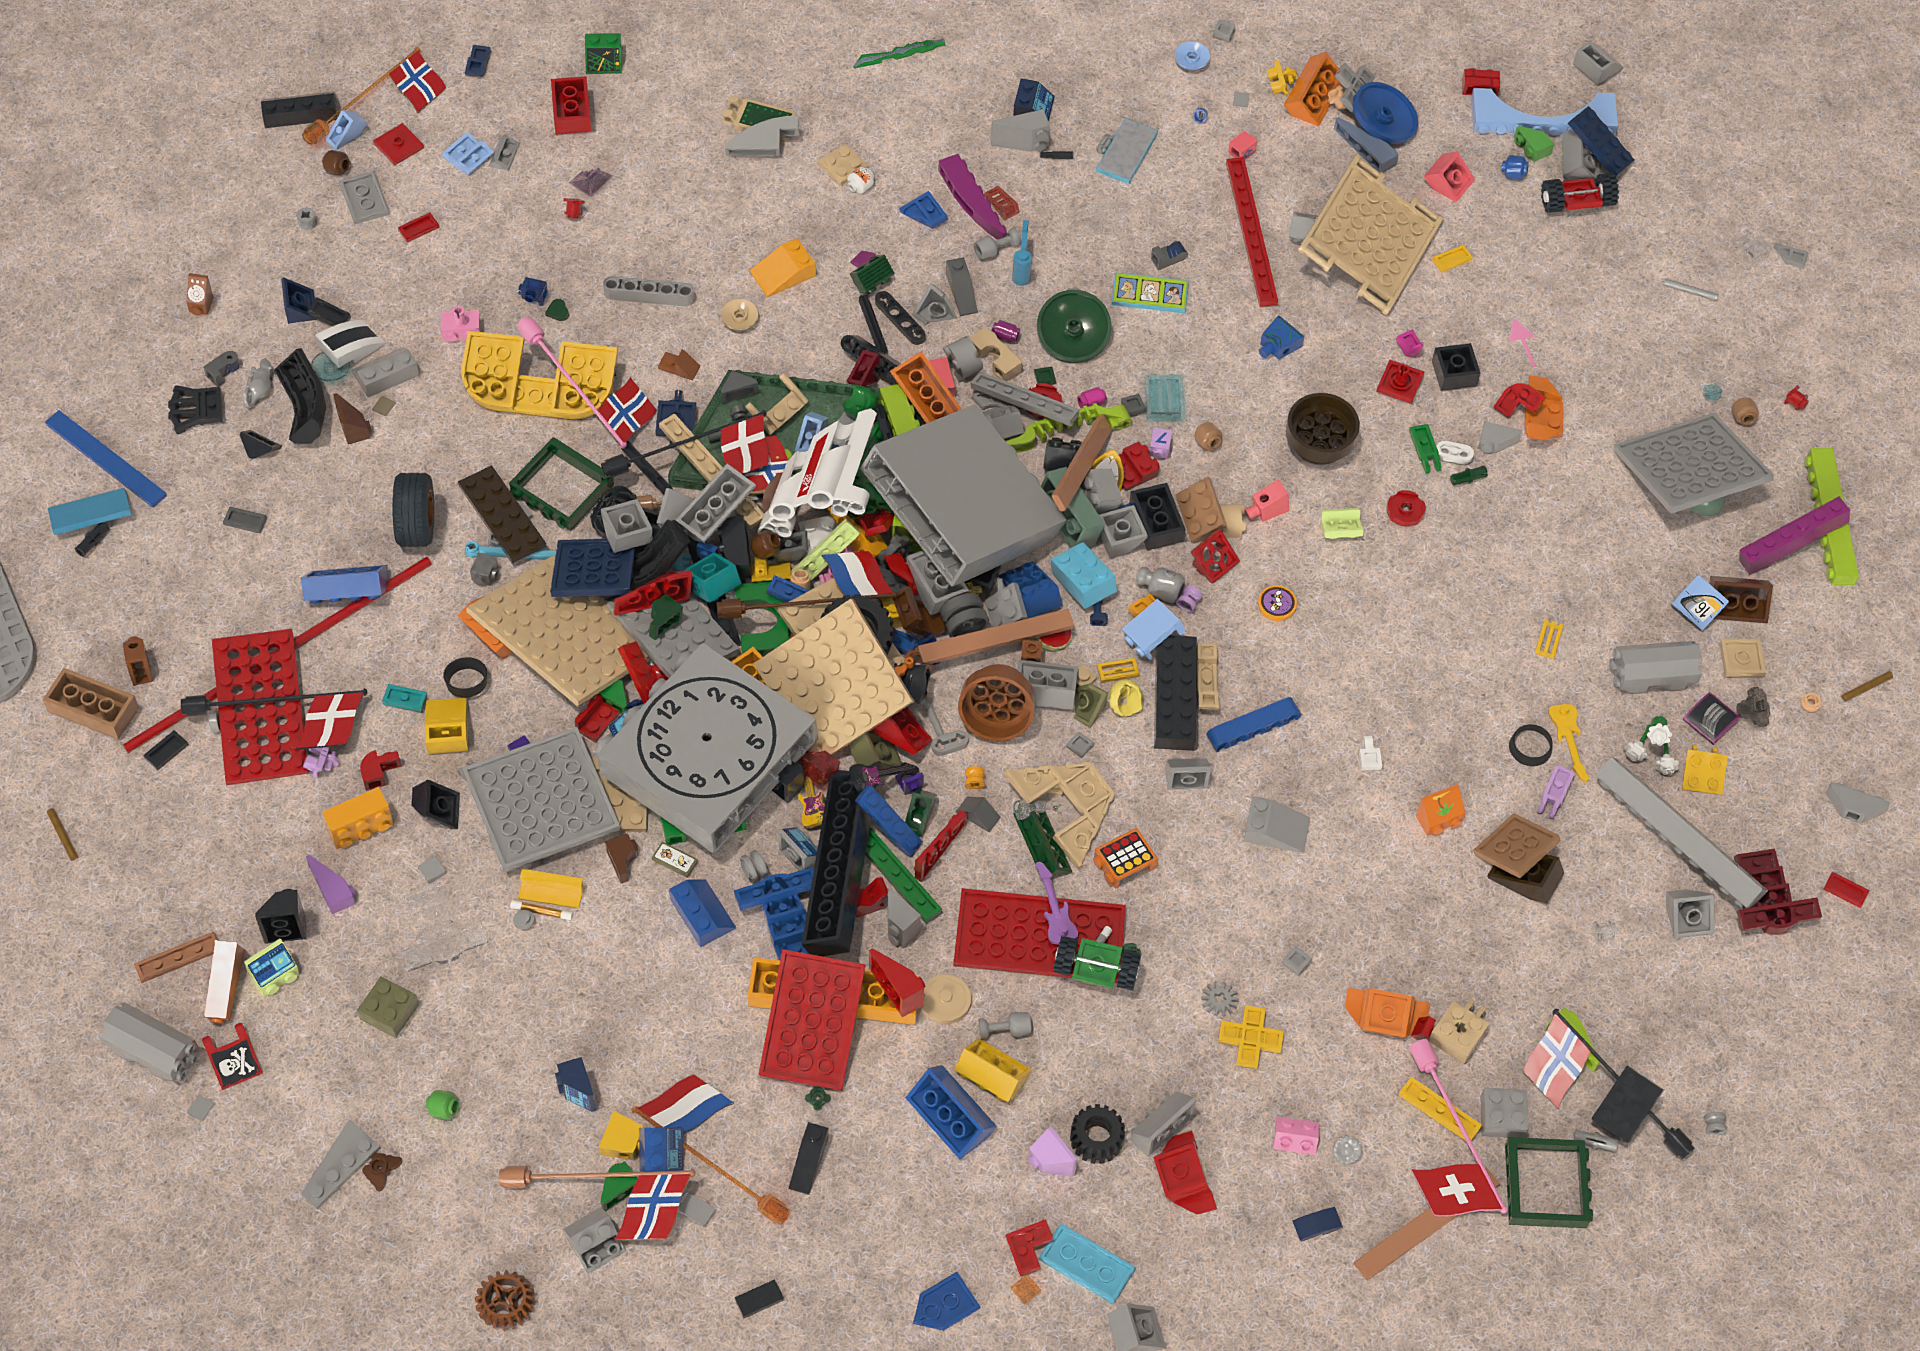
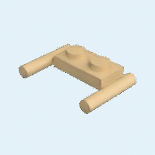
(784, 409)

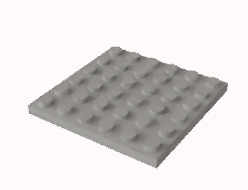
(1693, 462)
(540, 799)

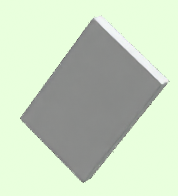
(364, 197)

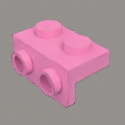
(1296, 1135)

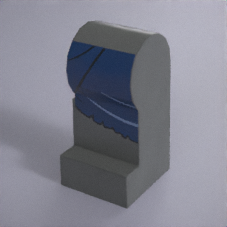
(1168, 255)
(221, 366)

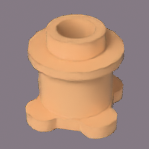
(1334, 97)

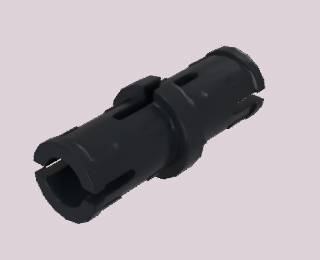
(92, 539)

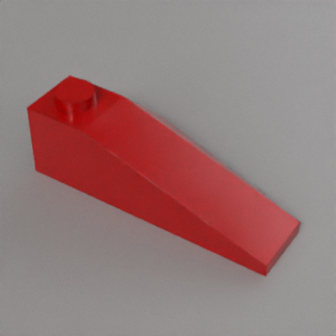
(674, 584)

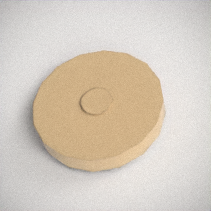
(946, 999)

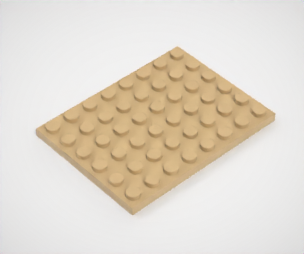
(562, 638)

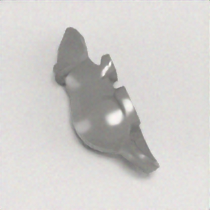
(258, 383)

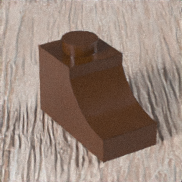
(621, 852)

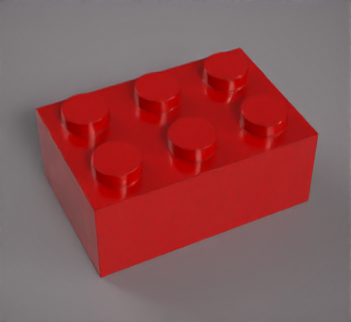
(571, 105)

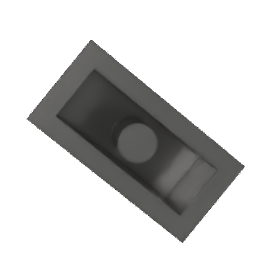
(792, 547)

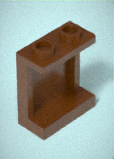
(915, 616)

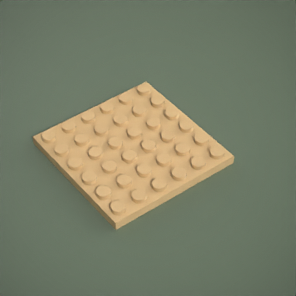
(837, 677)

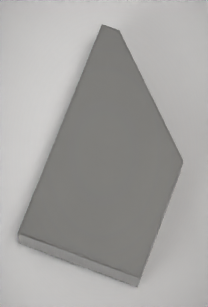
(1791, 255)

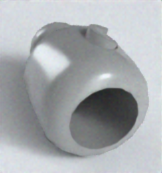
(1162, 583)

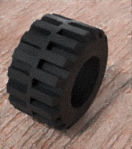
(1097, 1149)

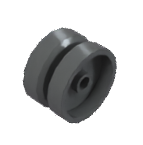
(964, 615)

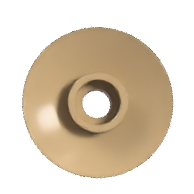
(740, 308)

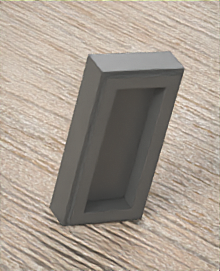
(244, 520)

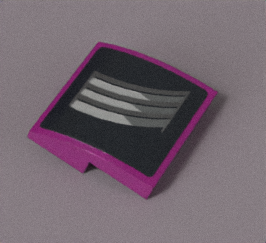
(1711, 718)

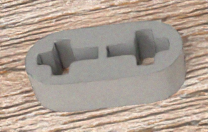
(949, 742)

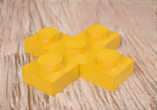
(1250, 1036)

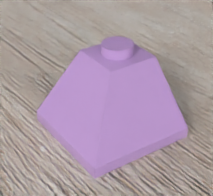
(1052, 1155)

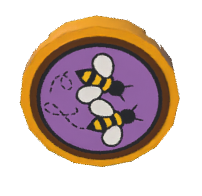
(1277, 603)

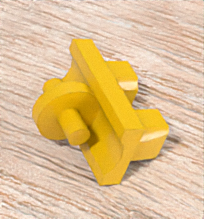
(1280, 85)

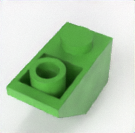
(1533, 142)

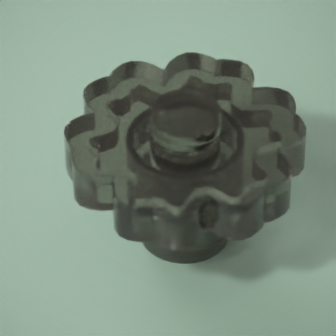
(1755, 707)

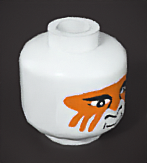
(860, 180)

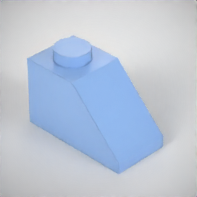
(345, 129)
(812, 424)

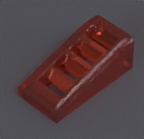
(1008, 210)

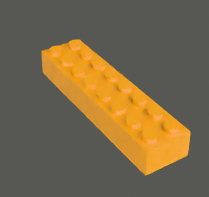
(872, 1003)

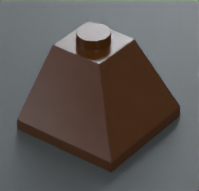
(352, 421)

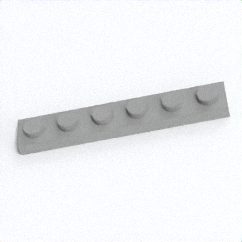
(1025, 398)

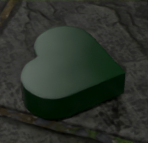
(557, 310)

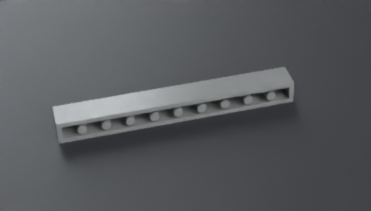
(1682, 833)

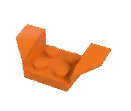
(1549, 417)
(1385, 1011)

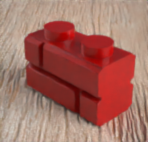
(1480, 79)

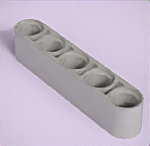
(648, 291)

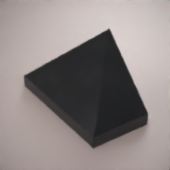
(257, 445)

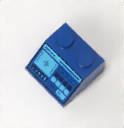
(661, 1149)

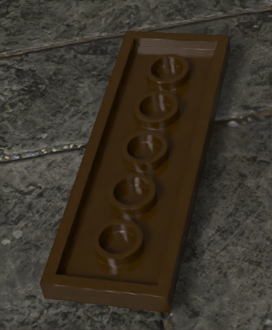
(502, 514)

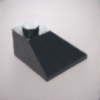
(436, 803)

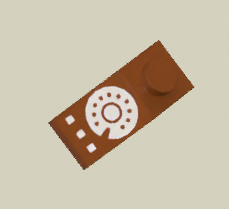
(199, 294)

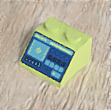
(271, 968)

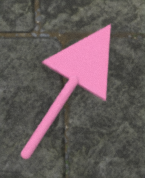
(1519, 332)

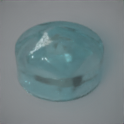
(1712, 392)

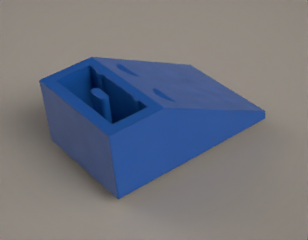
(1036, 588)

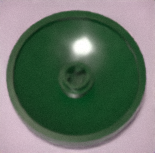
(1073, 326)

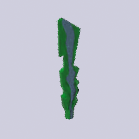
(898, 52)

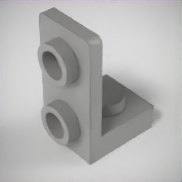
(695, 1208)

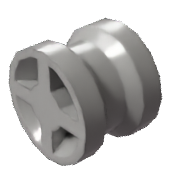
(306, 218)
(1715, 1123)

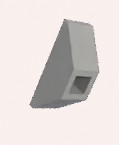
(1856, 804)

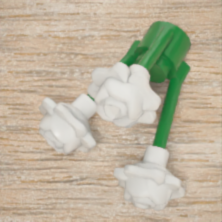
(1660, 734)

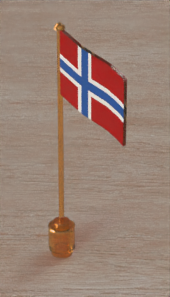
(412, 78)

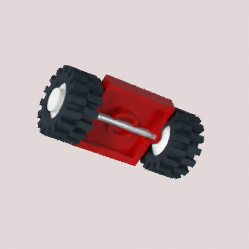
(1580, 193)

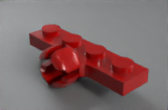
(642, 673)

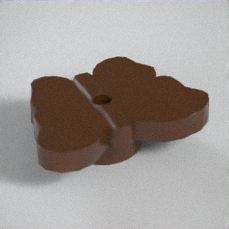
(378, 1176)

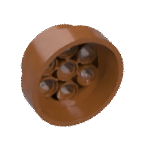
(988, 720)

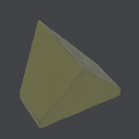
(1089, 703)

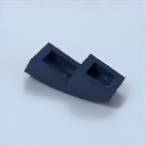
(478, 60)
(1317, 1223)

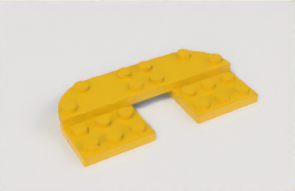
(493, 378)

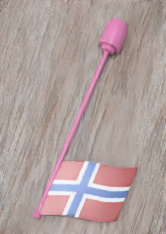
(621, 412)

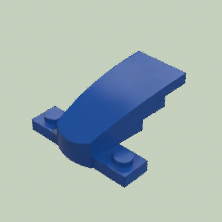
(781, 907)

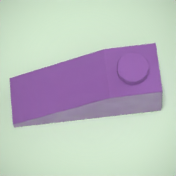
(332, 886)

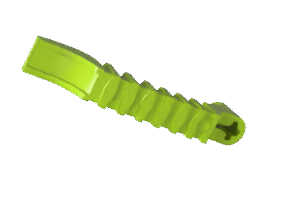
(1116, 416)

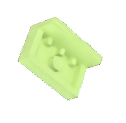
(1341, 523)

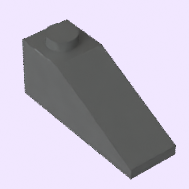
(961, 286)

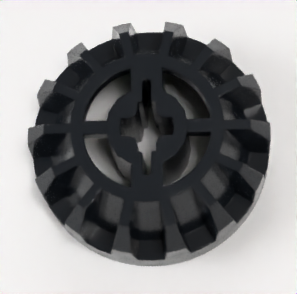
(615, 496)

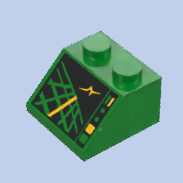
(603, 53)

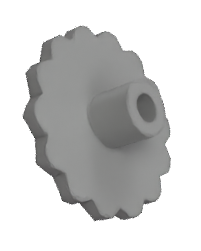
(1347, 1150)

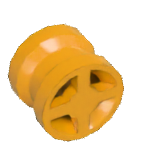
(974, 777)

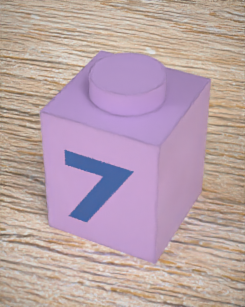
(1160, 443)

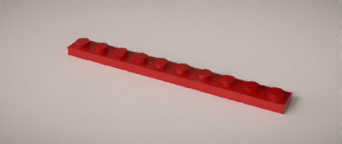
(1251, 232)

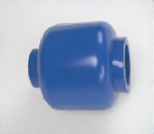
(1515, 167)

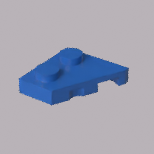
(925, 211)

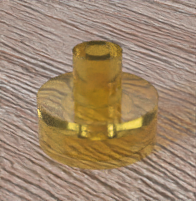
(976, 590)

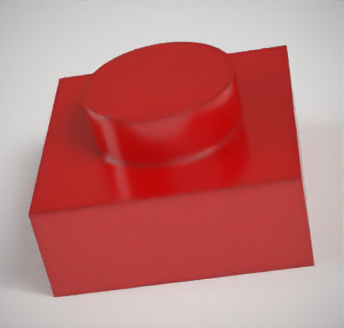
(1423, 1028)

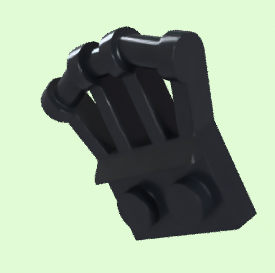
(207, 410)

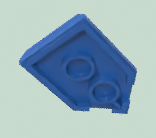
(945, 1304)

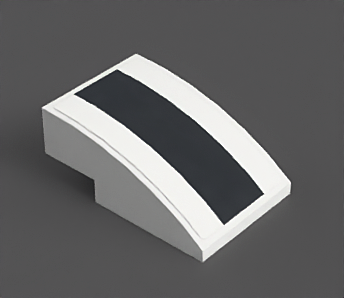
(348, 342)

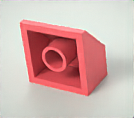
(1450, 176)

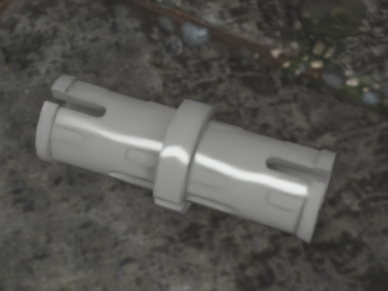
(1610, 1143)

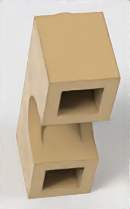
(987, 344)

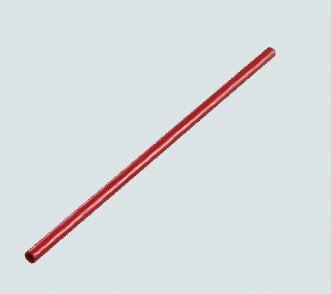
(298, 641)

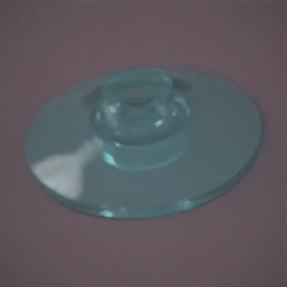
(322, 365)

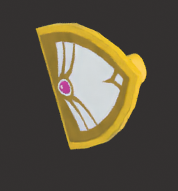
(1112, 461)

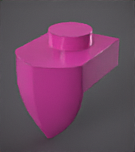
(1410, 343)

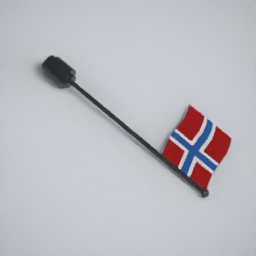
(1560, 1060)

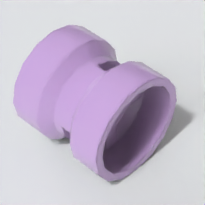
(1190, 597)

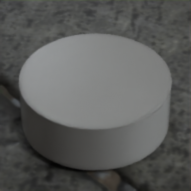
(214, 722)

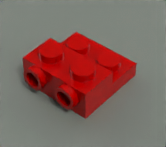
(1137, 465)

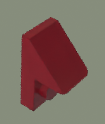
(863, 370)

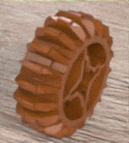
(497, 1304)

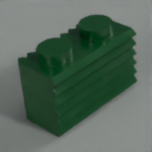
(872, 274)

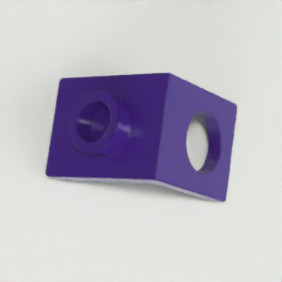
(910, 784)

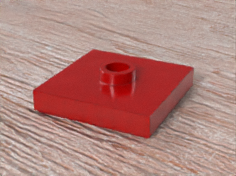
(398, 144)

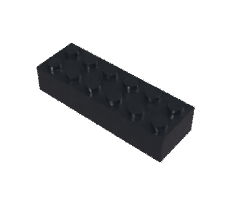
(1175, 693)

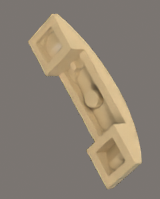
(1207, 676)

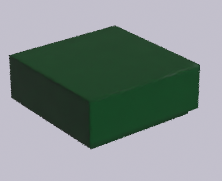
(1045, 375)

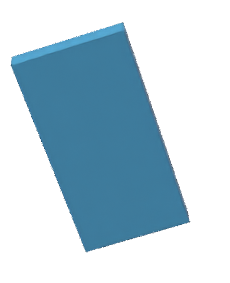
(89, 511)

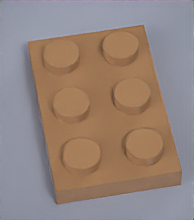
(1201, 510)

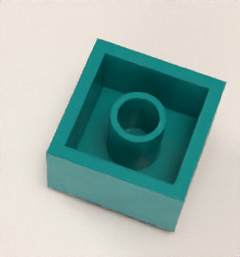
(713, 577)

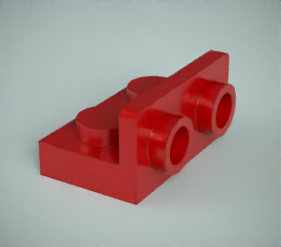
(877, 522)
(595, 718)

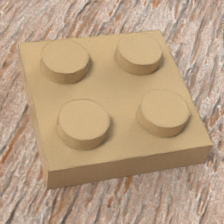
(841, 163)
(1742, 658)

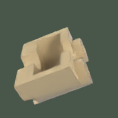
(1233, 518)

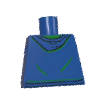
(1280, 339)

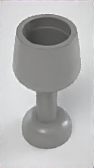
(987, 246)
(1017, 1023)

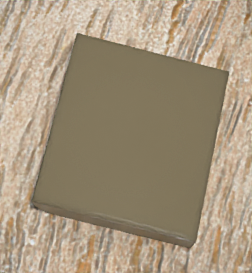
(383, 406)

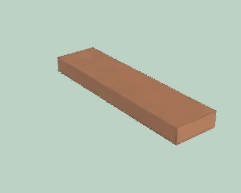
(176, 957)

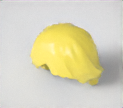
(1129, 690)

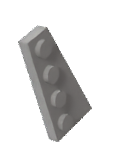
(342, 1161)

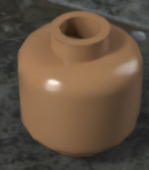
(1745, 411)
(1208, 436)

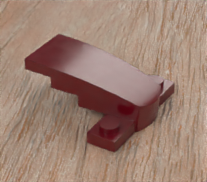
(1775, 910)

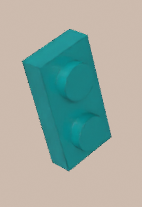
(404, 698)

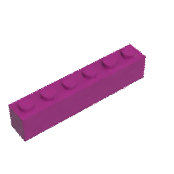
(1794, 535)

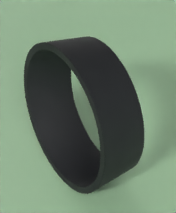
(465, 663)
(1526, 760)

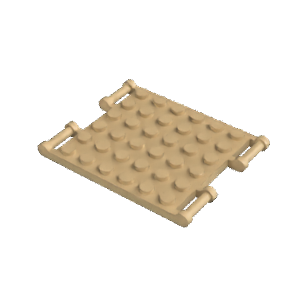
(1371, 233)

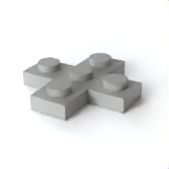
(1352, 82)

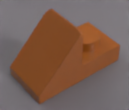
(679, 365)

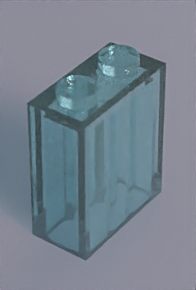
(1164, 398)

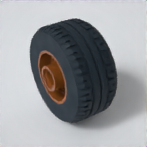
(413, 509)

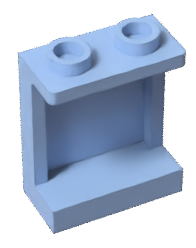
(1151, 628)

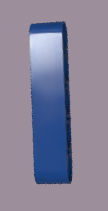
(1253, 723)

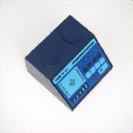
(1033, 97)
(575, 1084)

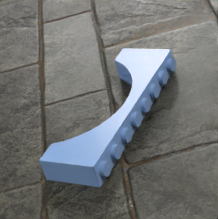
(1495, 116)

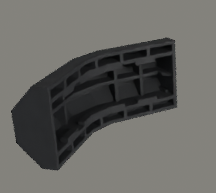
(306, 396)
(658, 555)

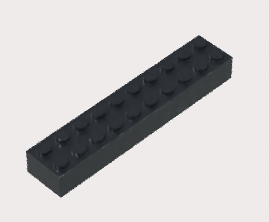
(837, 870)

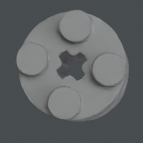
(963, 358)

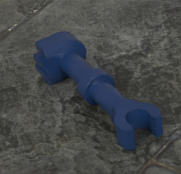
(1097, 617)

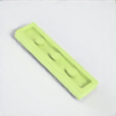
(832, 544)

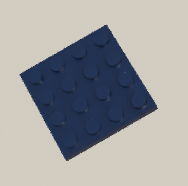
(591, 569)

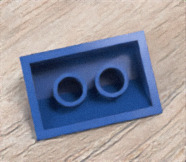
(701, 910)

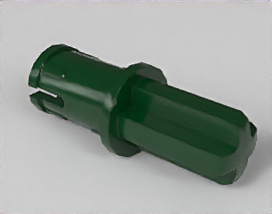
(1468, 475)

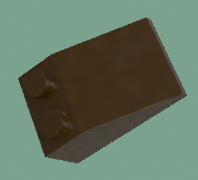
(1536, 883)

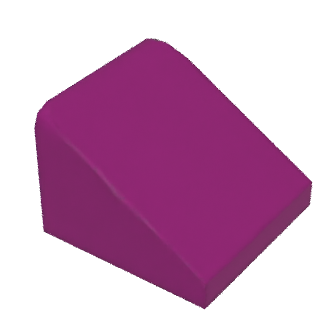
(862, 258)

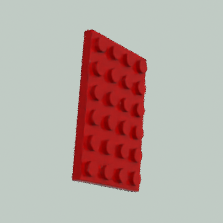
(812, 1020)

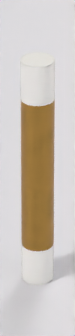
(542, 910)

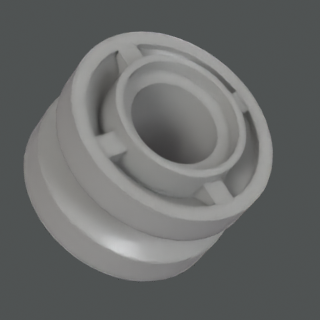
(753, 866)

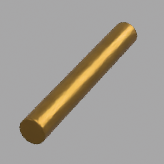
(1867, 686)
(62, 834)

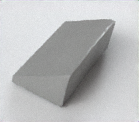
(504, 153)

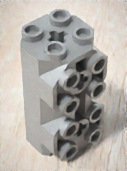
(1658, 664)
(149, 1042)

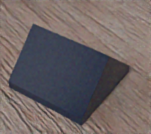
(297, 301)

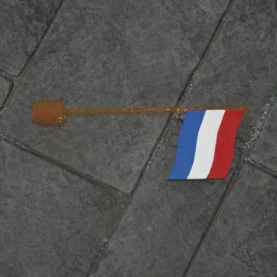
(688, 1106)

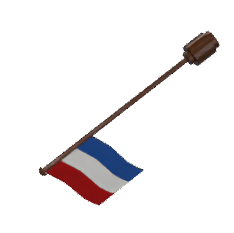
(852, 573)

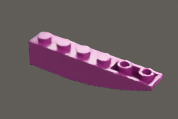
(970, 195)

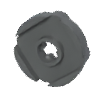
(897, 545)

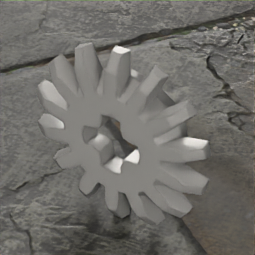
(1222, 1006)

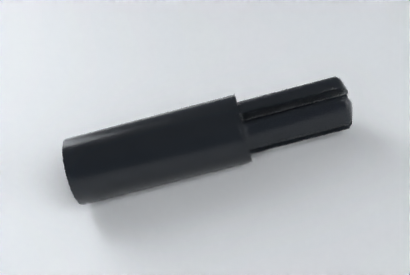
(1057, 155)

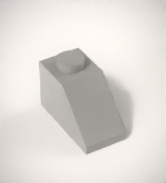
(1497, 437)

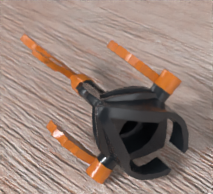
(914, 678)

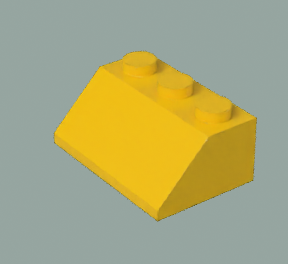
(992, 1069)

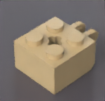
(1459, 1019)

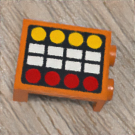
(1124, 857)

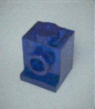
(533, 290)

